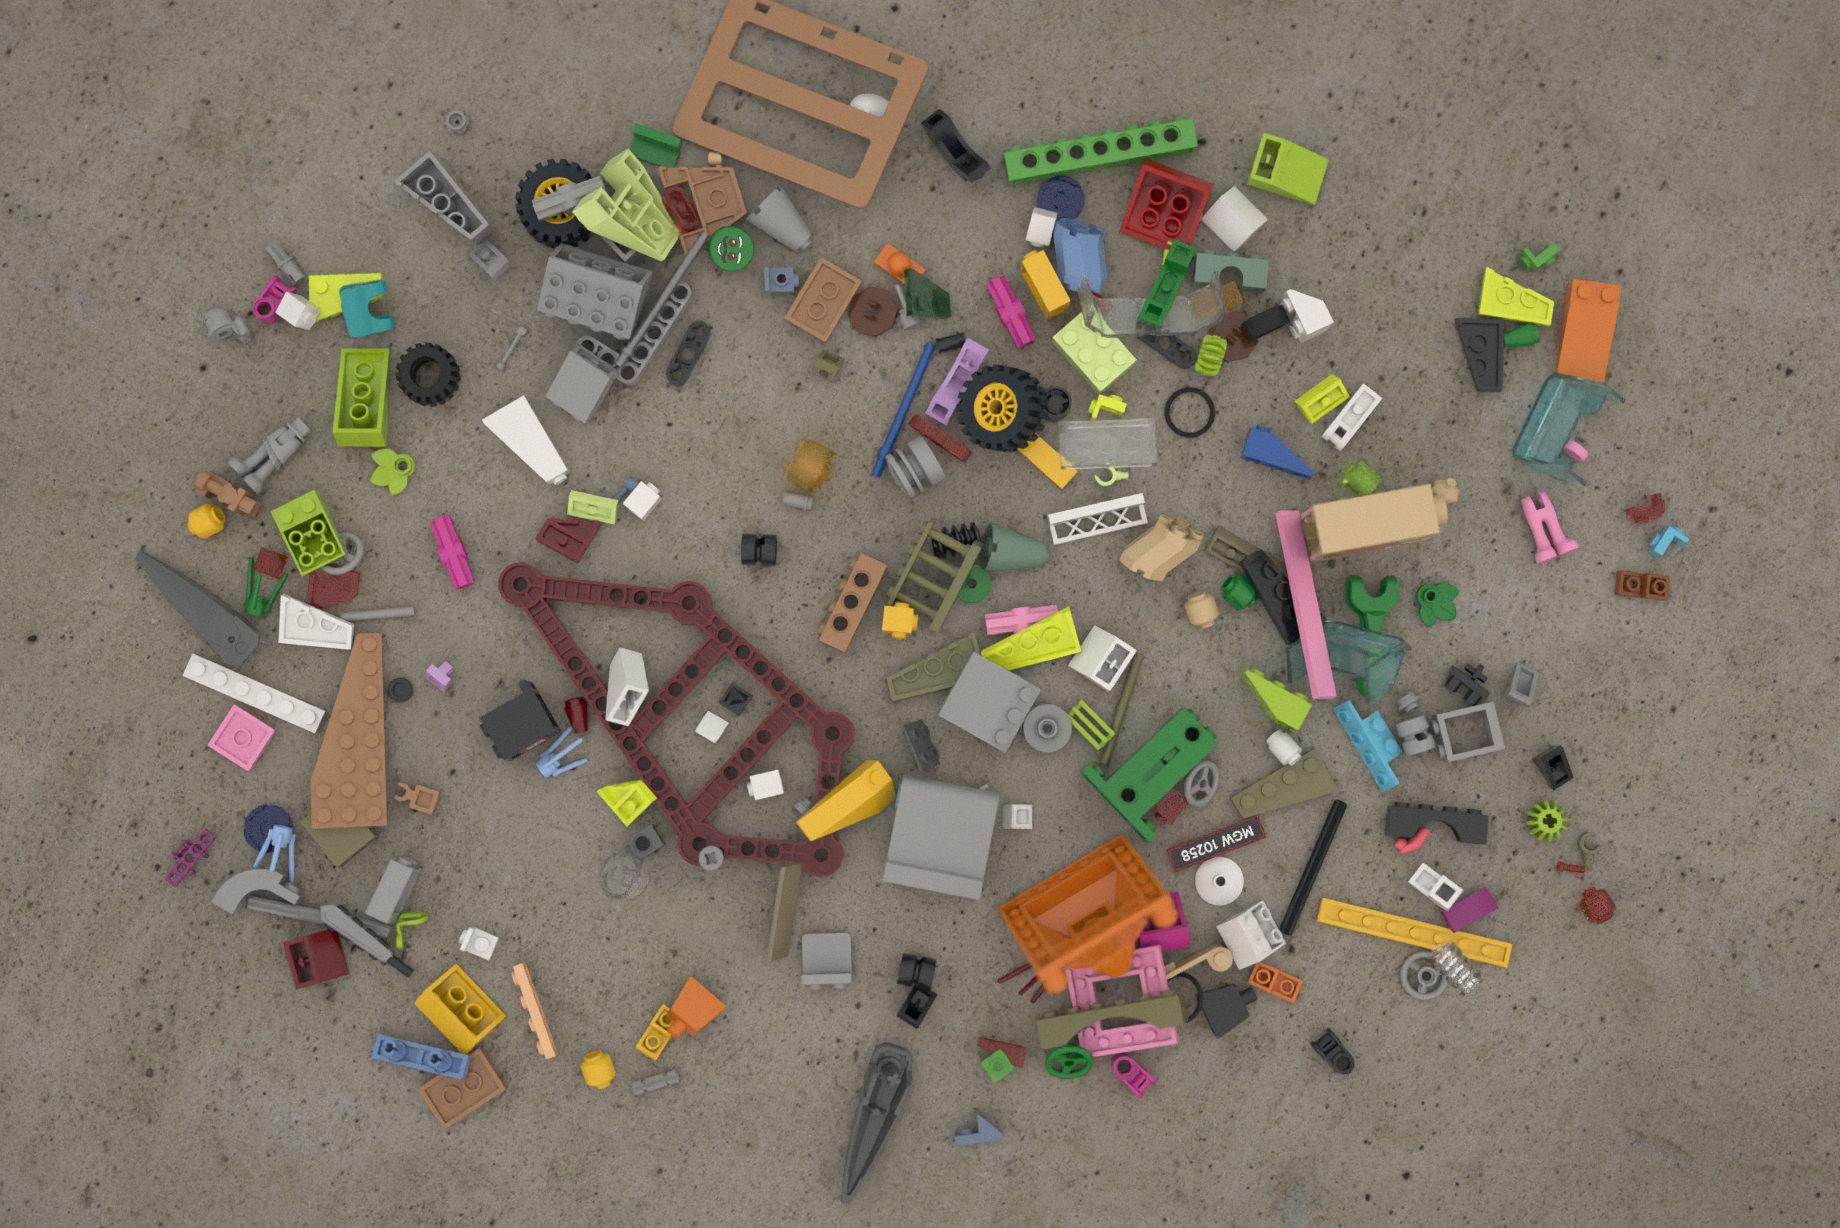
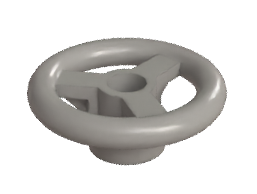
(348, 561)
(1197, 780)
(1433, 972)

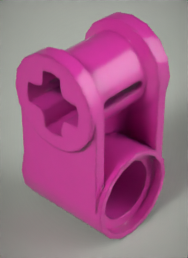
(272, 298)
(1135, 1077)

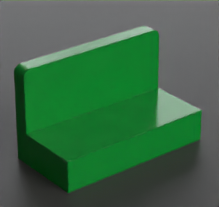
(655, 146)

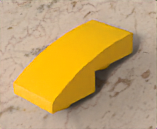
(656, 1035)

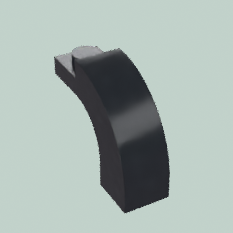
(954, 148)

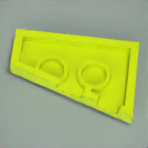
(325, 291)
(1512, 302)

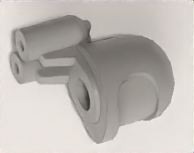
(221, 326)

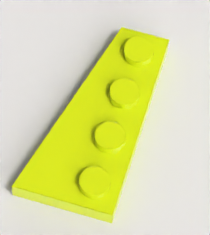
(1037, 643)

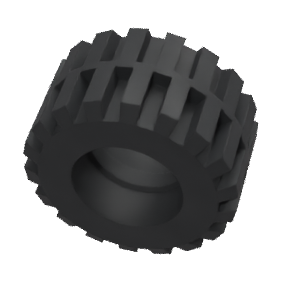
(414, 360)

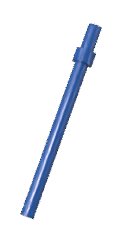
(903, 410)

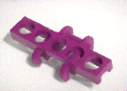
(182, 859)

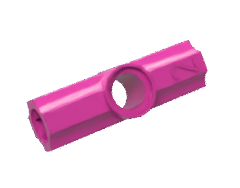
(1010, 311)
(452, 552)

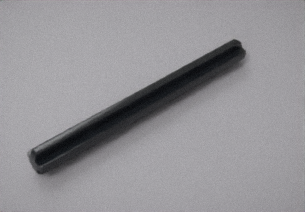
(1313, 867)

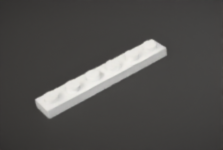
(254, 693)

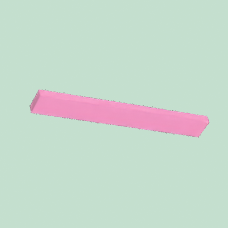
(1305, 605)

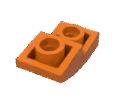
(1275, 982)

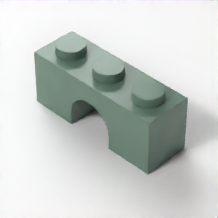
(1251, 270)

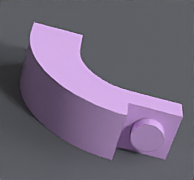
(945, 400)

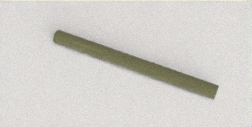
(1122, 707)

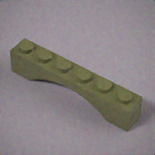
(1160, 1011)

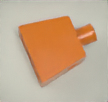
(693, 1009)

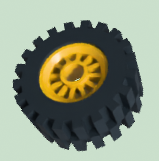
(551, 230)
(1009, 432)

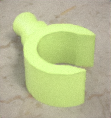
(1116, 475)

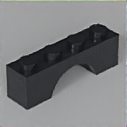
(1467, 827)

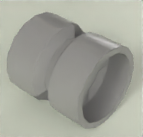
(1411, 727)

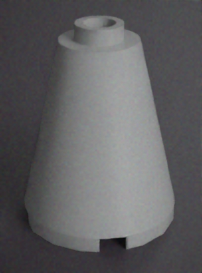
(781, 220)

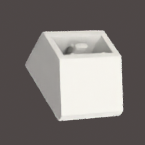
(1306, 314)
(1102, 658)
(1251, 935)

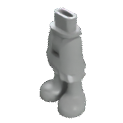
(279, 446)

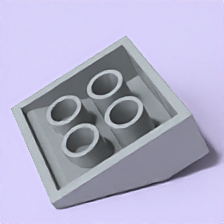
(988, 702)

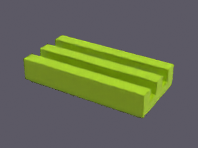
(1075, 710)

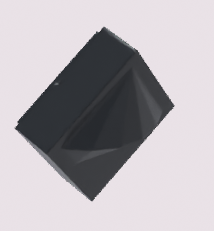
(735, 699)

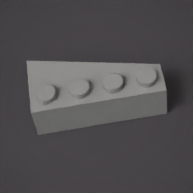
(443, 194)

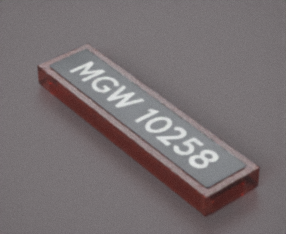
(1216, 843)

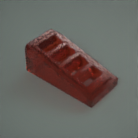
(1013, 1052)

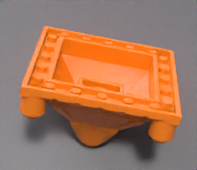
(1088, 914)

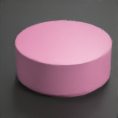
(1576, 451)

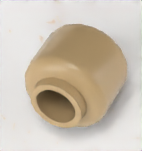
(1201, 609)

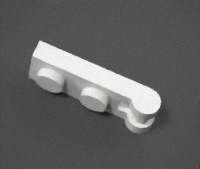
(1352, 416)

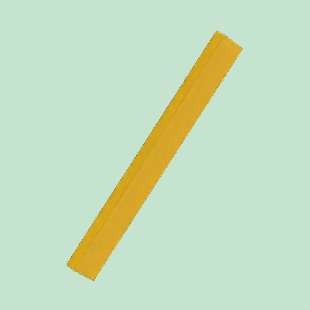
(1412, 931)

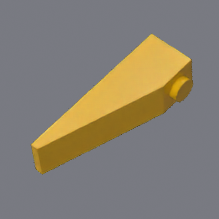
(853, 800)

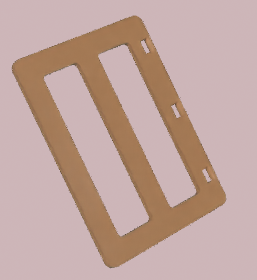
(880, 131)

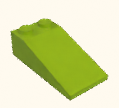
(362, 398)

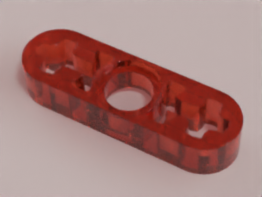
(940, 438)

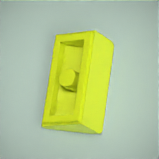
(1322, 398)

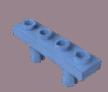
(421, 1057)

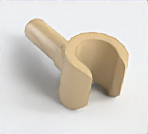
(715, 159)

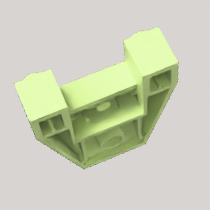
(634, 211)

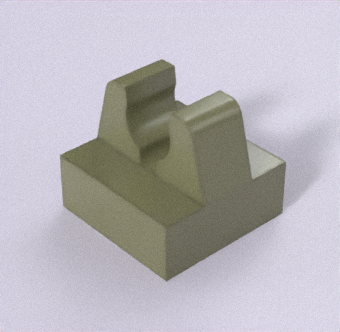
(829, 363)

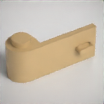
(1215, 955)

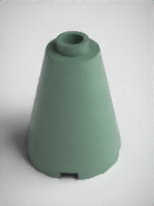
(1010, 550)

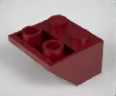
(316, 958)

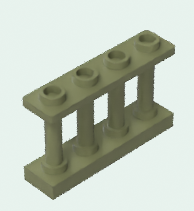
(946, 593)

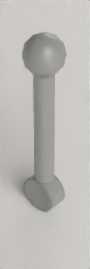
(521, 331)

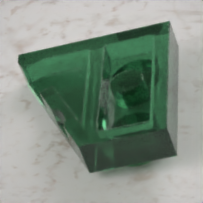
(925, 297)

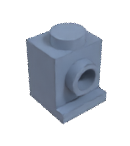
(773, 287)

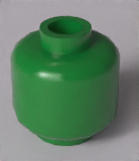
(1239, 591)

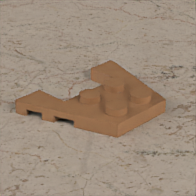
(715, 196)

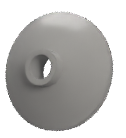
(1057, 719)

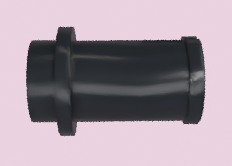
(951, 342)

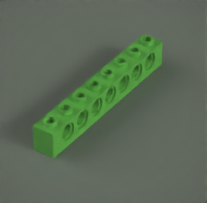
(1090, 161)

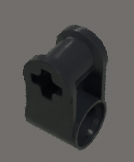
(1332, 1051)

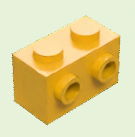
(899, 621)

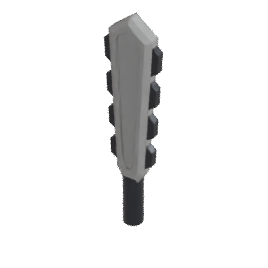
(351, 929)

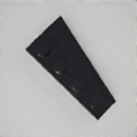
(1274, 593)

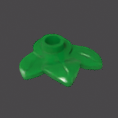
(1439, 605)

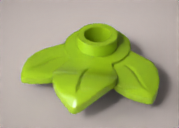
(389, 472)

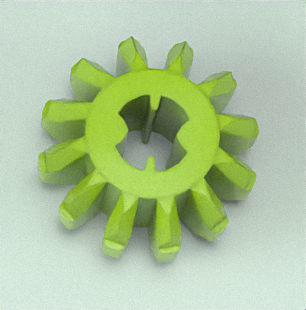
(1210, 355)
(1550, 812)

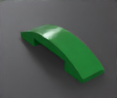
(1167, 284)

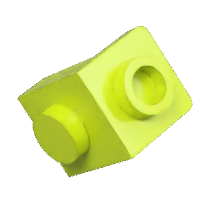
(1111, 404)

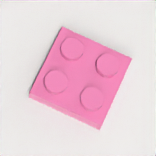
(242, 737)

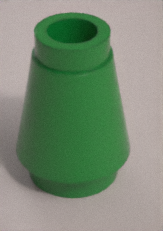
(1522, 336)

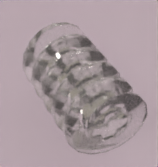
(1456, 967)

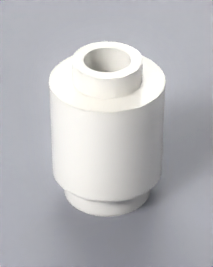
(1284, 748)

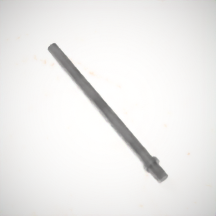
(627, 351)

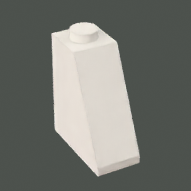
(625, 686)

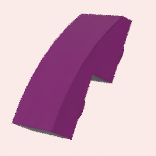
(1469, 910)

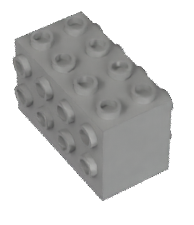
(594, 291)

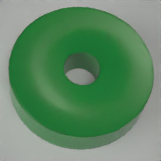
(982, 588)

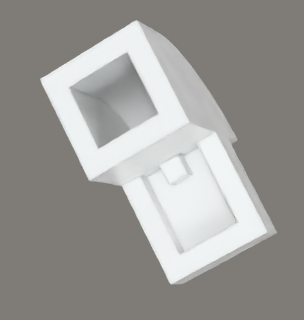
(1435, 887)

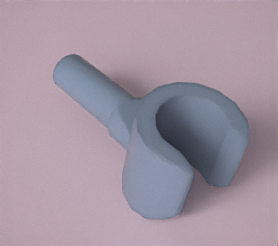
(629, 485)

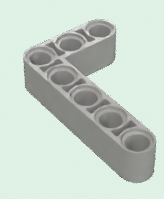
(679, 307)

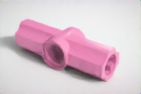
(1016, 619)

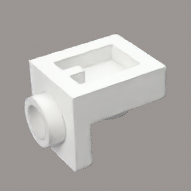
(478, 942)

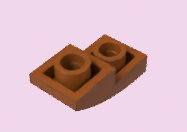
(1642, 585)

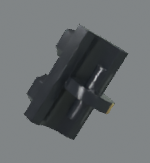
(1476, 691)

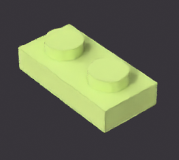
(592, 507)

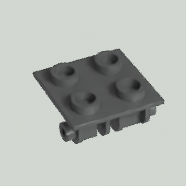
(924, 752)

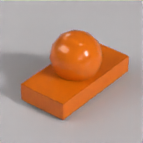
(895, 263)

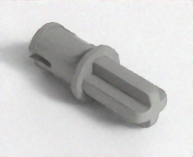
(285, 263)

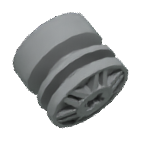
(915, 467)

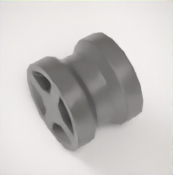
(715, 859)

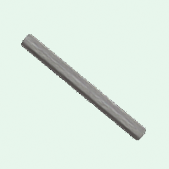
(307, 913)

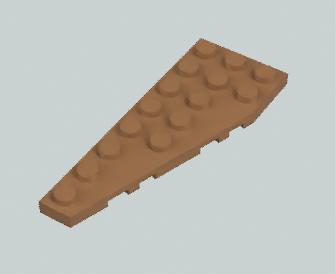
(351, 764)

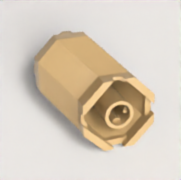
(1161, 547)

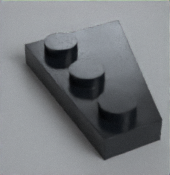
(1483, 349)

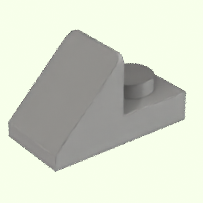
(490, 259)

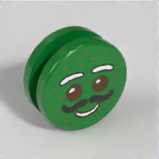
(731, 248)

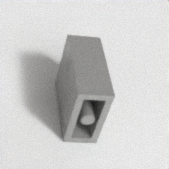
(582, 384)

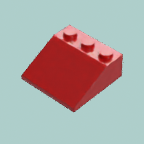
(1166, 205)

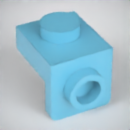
(1661, 541)

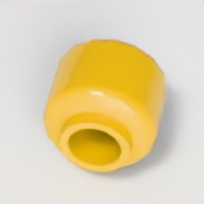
(206, 520)
(598, 1069)

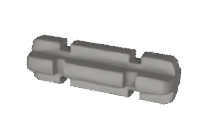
(655, 1082)

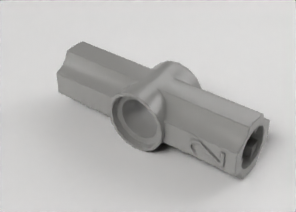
(565, 198)

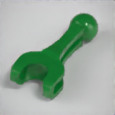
(1370, 609)

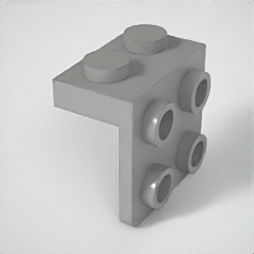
(826, 960)

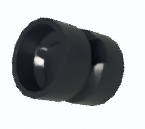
(1059, 403)
(759, 549)
(916, 971)

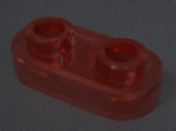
(681, 210)

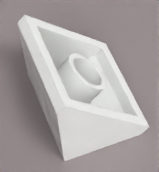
(1233, 219)

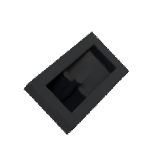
(1554, 766)
(916, 1006)

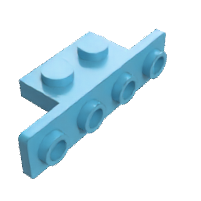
(1372, 742)

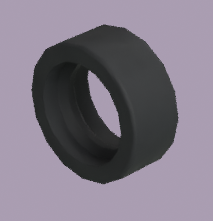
(1265, 322)

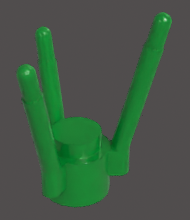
(256, 604)

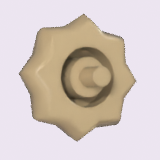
(1447, 488)

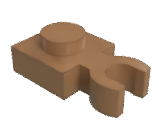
(422, 798)

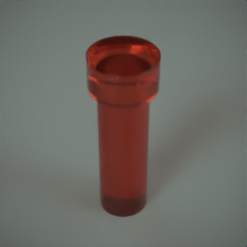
(1561, 866)

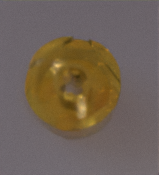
(810, 466)

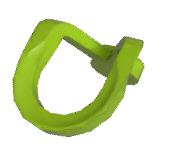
(399, 926)

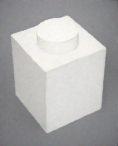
(1041, 227)
(298, 311)
(643, 500)
(765, 785)

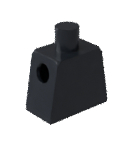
(1226, 1007)

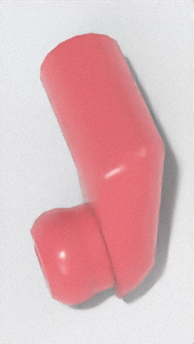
(1414, 843)

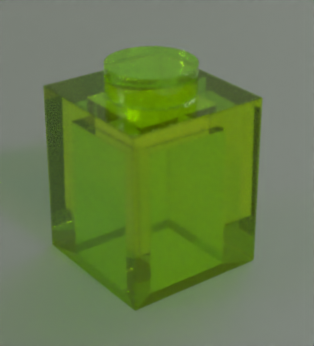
(1361, 478)

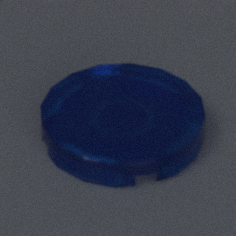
(1061, 196)
(260, 821)

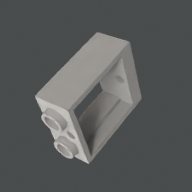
(1491, 727)
(394, 889)

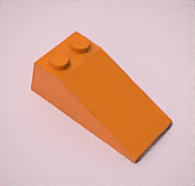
(1587, 328)

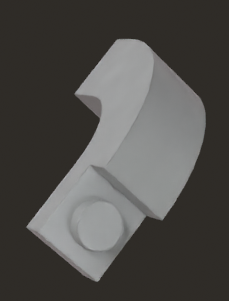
(238, 888)

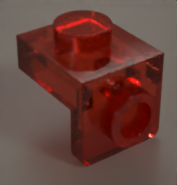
(1643, 514)
(1169, 806)

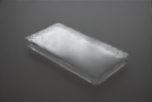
(1107, 443)

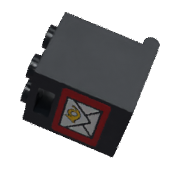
(519, 723)

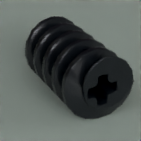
(965, 536)

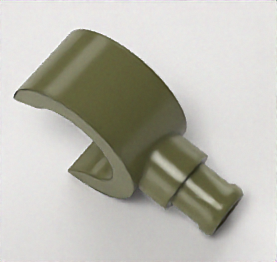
(1588, 854)

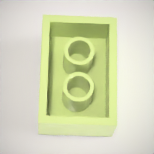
(1094, 357)

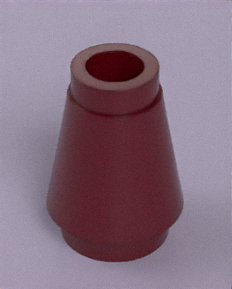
(577, 714)

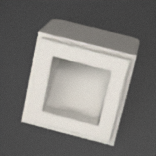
(711, 727)
(1016, 816)

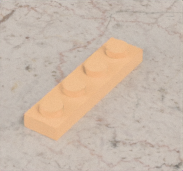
(530, 1000)

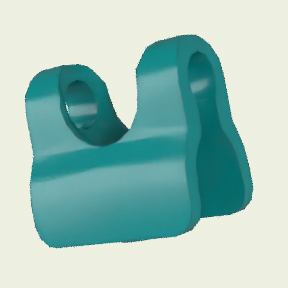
(355, 308)

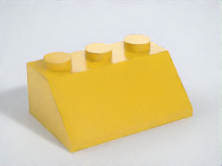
(459, 1009)

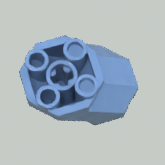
(1079, 254)

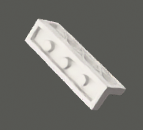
(1095, 510)

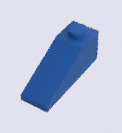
(1270, 451)

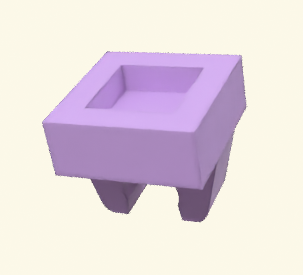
(440, 676)

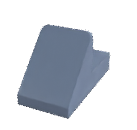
(986, 1133)

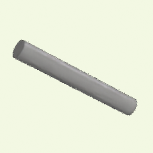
(378, 613)

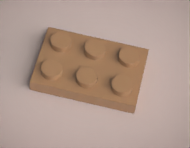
(823, 300)
(454, 1098)

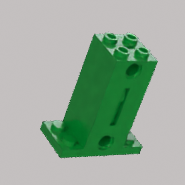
(1153, 769)

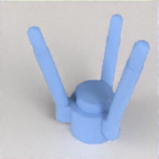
(550, 763)
(281, 837)

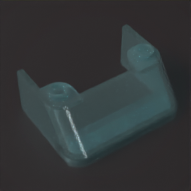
(1554, 421)
(1356, 653)

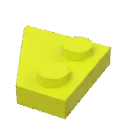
(627, 799)

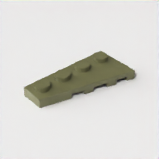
(933, 672)
(1286, 787)

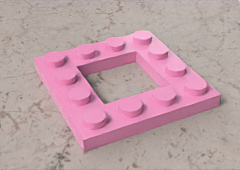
(1099, 1041)

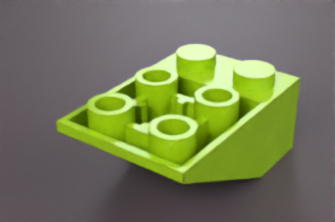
(1287, 169)
(309, 532)
(1279, 705)

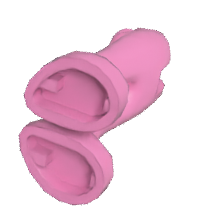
(1547, 514)

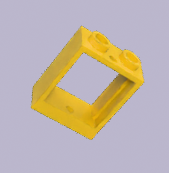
(1044, 284)

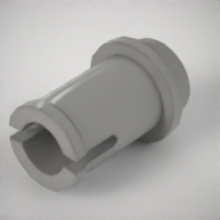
(798, 500)

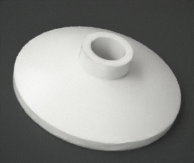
(1206, 881)

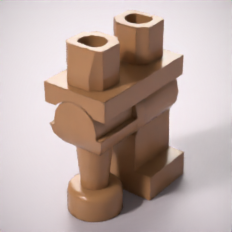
(234, 497)

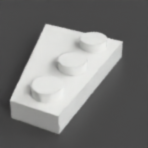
(312, 627)

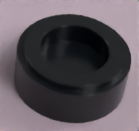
(400, 690)

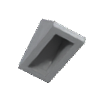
(1521, 685)

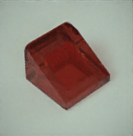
(270, 563)

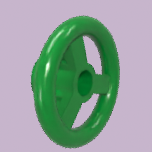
(1069, 1056)

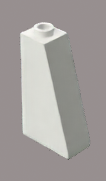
(525, 435)

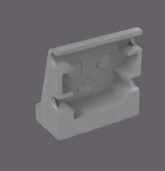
(941, 837)

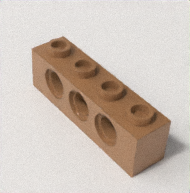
(842, 639)

